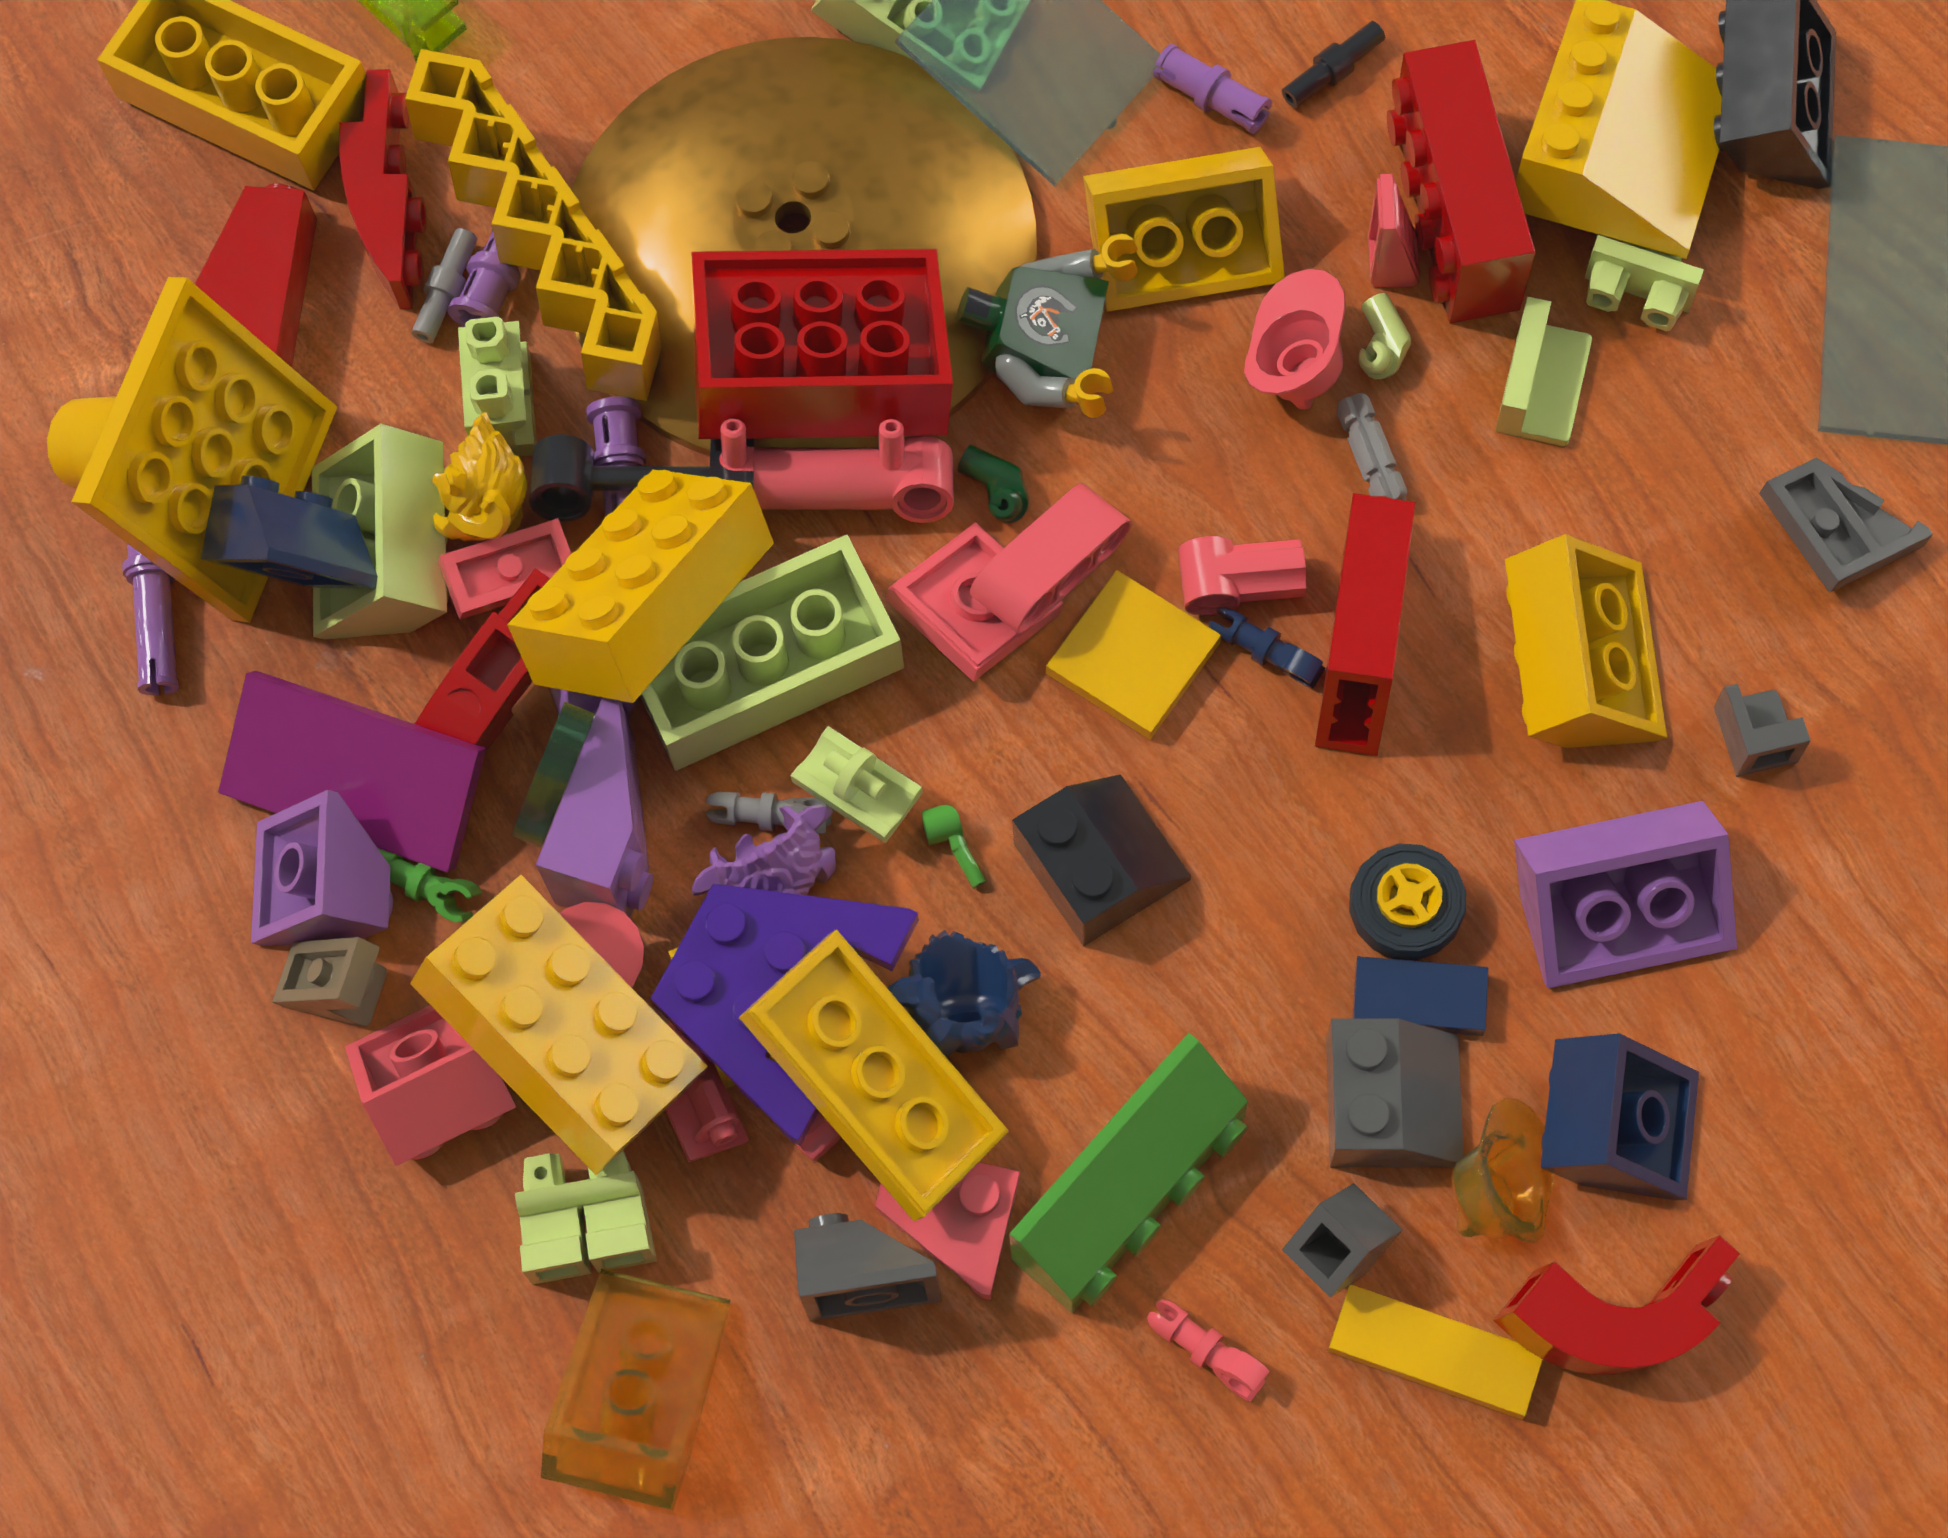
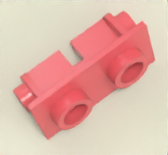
(705, 1114)

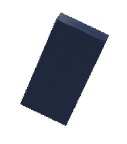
(1423, 993)

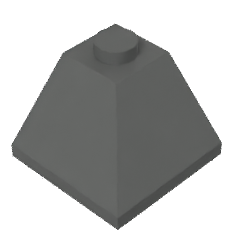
(858, 1270)

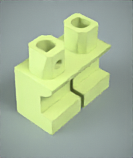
(498, 380)
(554, 1215)

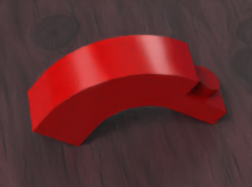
(1587, 1335)

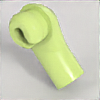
(1390, 339)

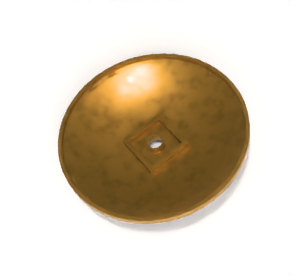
(811, 131)

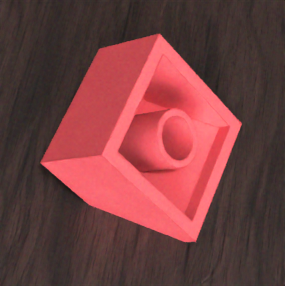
(424, 1085)

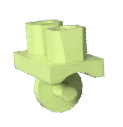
(1644, 273)
(857, 784)

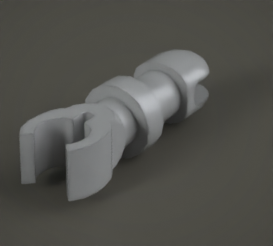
(757, 810)

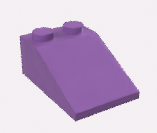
(598, 831)

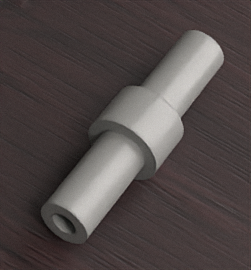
(443, 285)

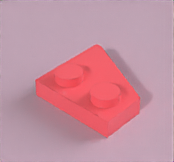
(966, 1226)

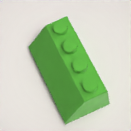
(1129, 1176)

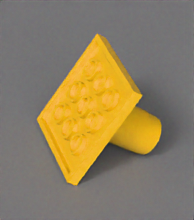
(189, 416)

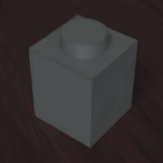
(1341, 1240)

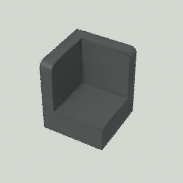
(1759, 731)

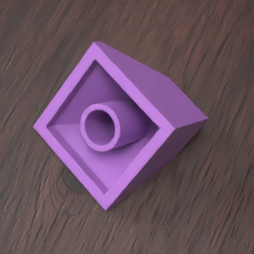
(317, 876)

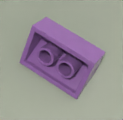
(1627, 893)

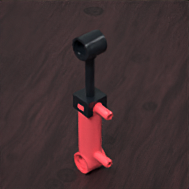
(900, 475)

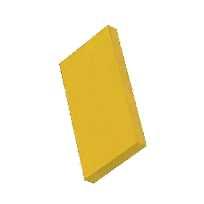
(874, 1075)

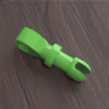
(422, 883)

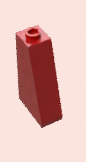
(264, 264)
(1365, 624)

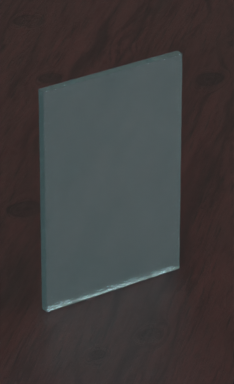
(1886, 292)

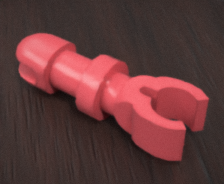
(1233, 1367)

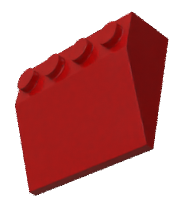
(820, 342)

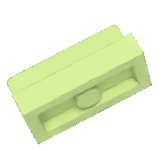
(1543, 378)

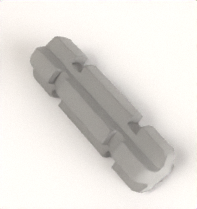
(1370, 447)

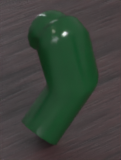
(1003, 483)

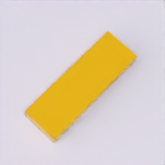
(1435, 1351)

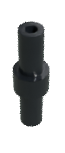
(1333, 64)

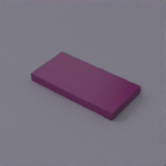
(396, 777)

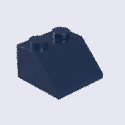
(286, 536)
(1620, 1117)

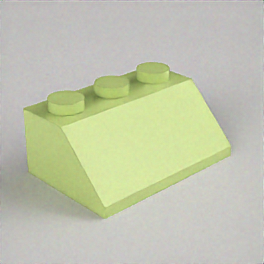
(391, 492)

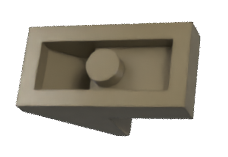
(332, 979)

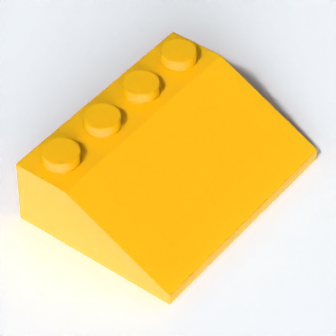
(1623, 132)

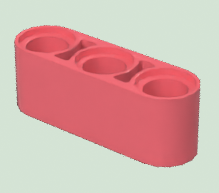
(1050, 558)

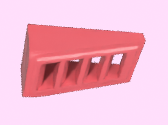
(1391, 238)

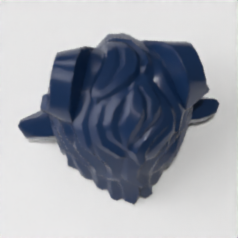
(965, 993)

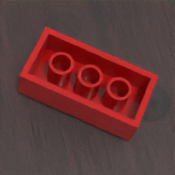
(1460, 182)

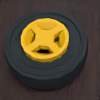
(1410, 879)

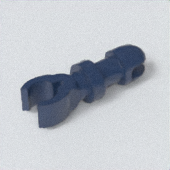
(1269, 648)

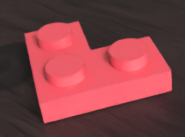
(494, 570)

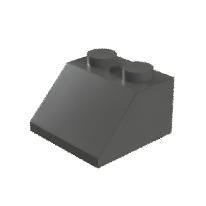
(1393, 1094)

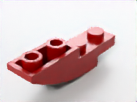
(380, 190)
(485, 679)

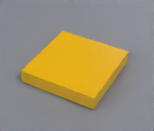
(1133, 654)

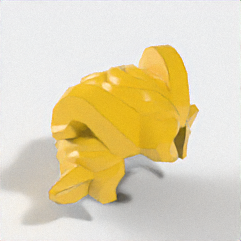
(481, 487)

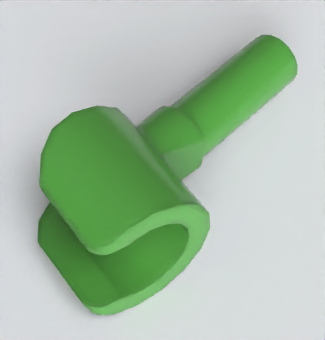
(943, 825)

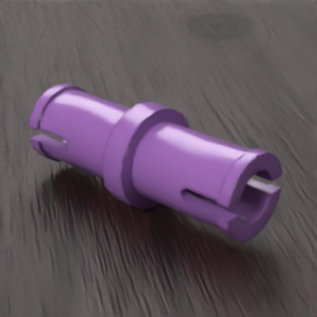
(1212, 88)

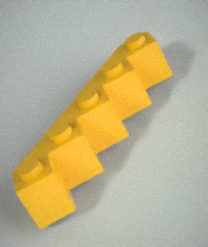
(537, 221)

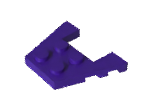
(737, 953)

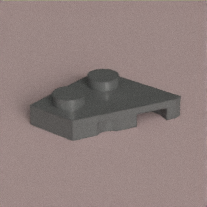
(1838, 523)

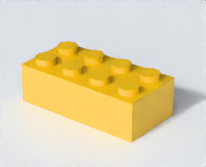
(238, 82)
(641, 585)
(557, 1024)

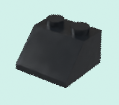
(1097, 855)

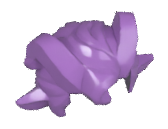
(784, 865)

